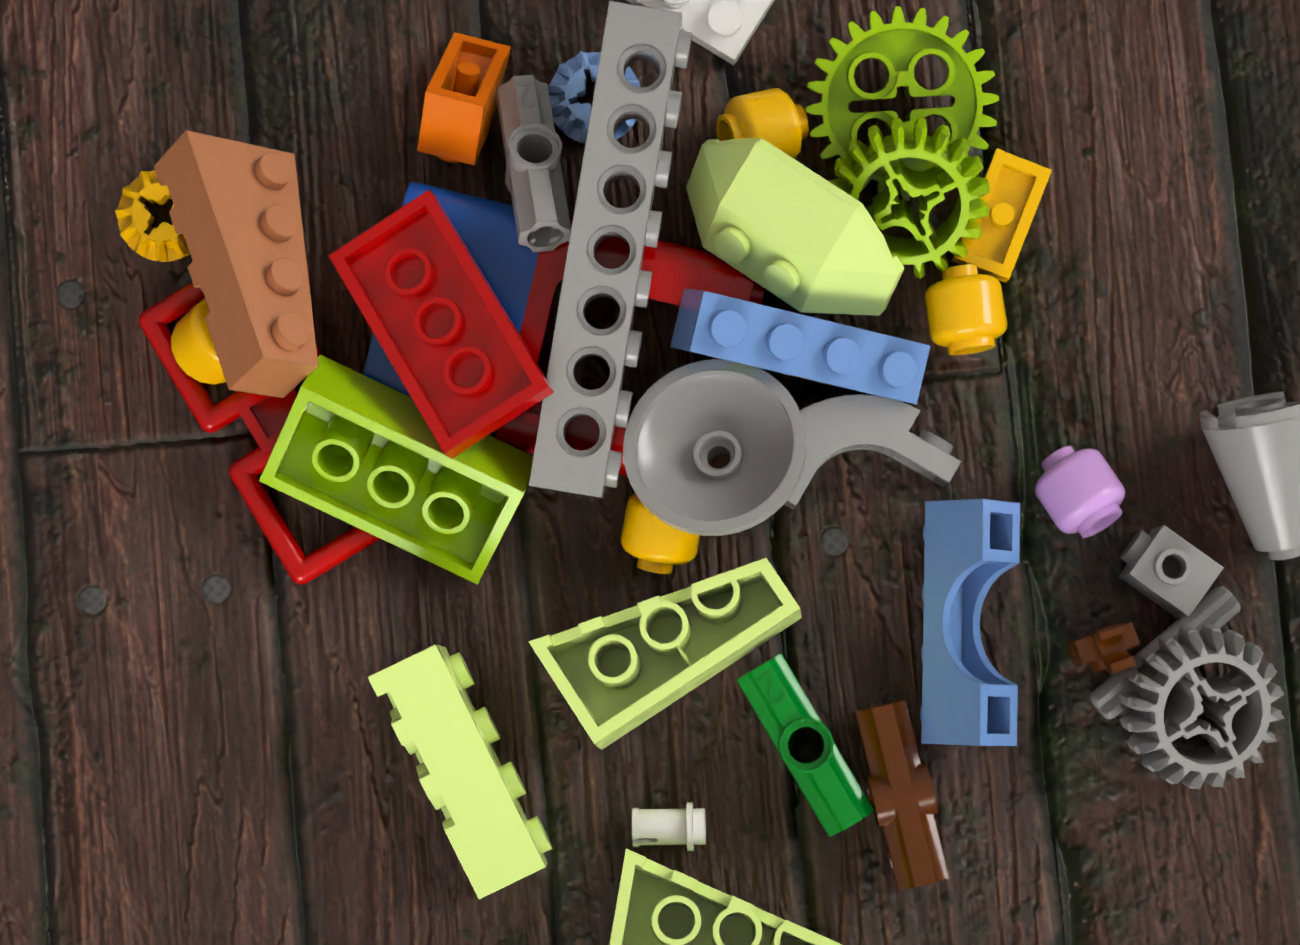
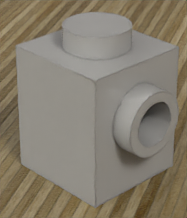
(1168, 570)

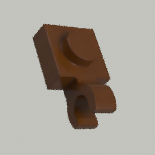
(1105, 648)

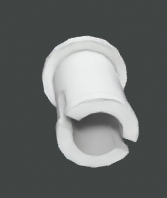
(669, 826)

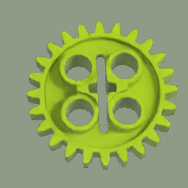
(898, 50)

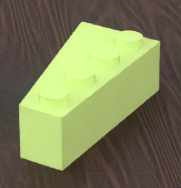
(652, 654)
(462, 768)
(675, 909)

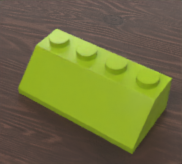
(378, 467)

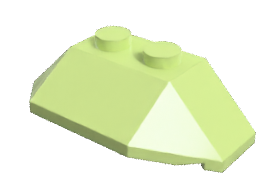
(790, 229)

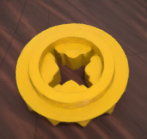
(136, 221)

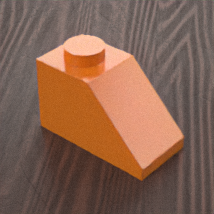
(462, 99)

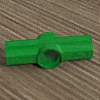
(825, 779)

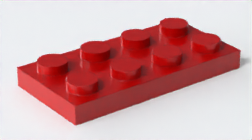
(440, 324)

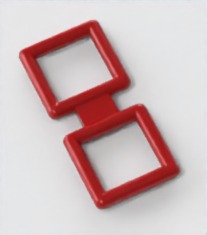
(265, 420)

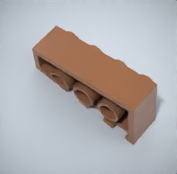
(247, 256)

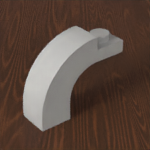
(873, 425)

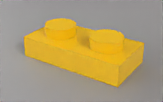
(1012, 201)

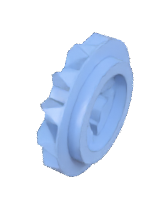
(569, 85)

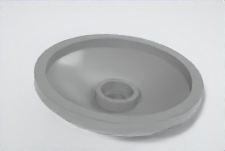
(706, 413)

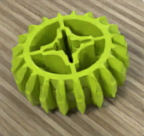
(926, 185)

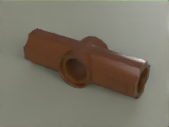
(901, 795)

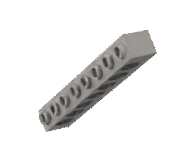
(629, 36)

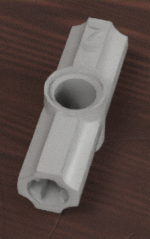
(533, 163)

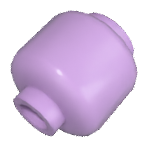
(1080, 491)

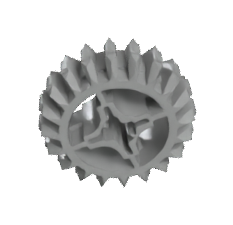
(1233, 709)

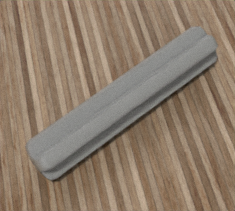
(1213, 609)

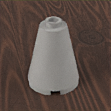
(1259, 460)

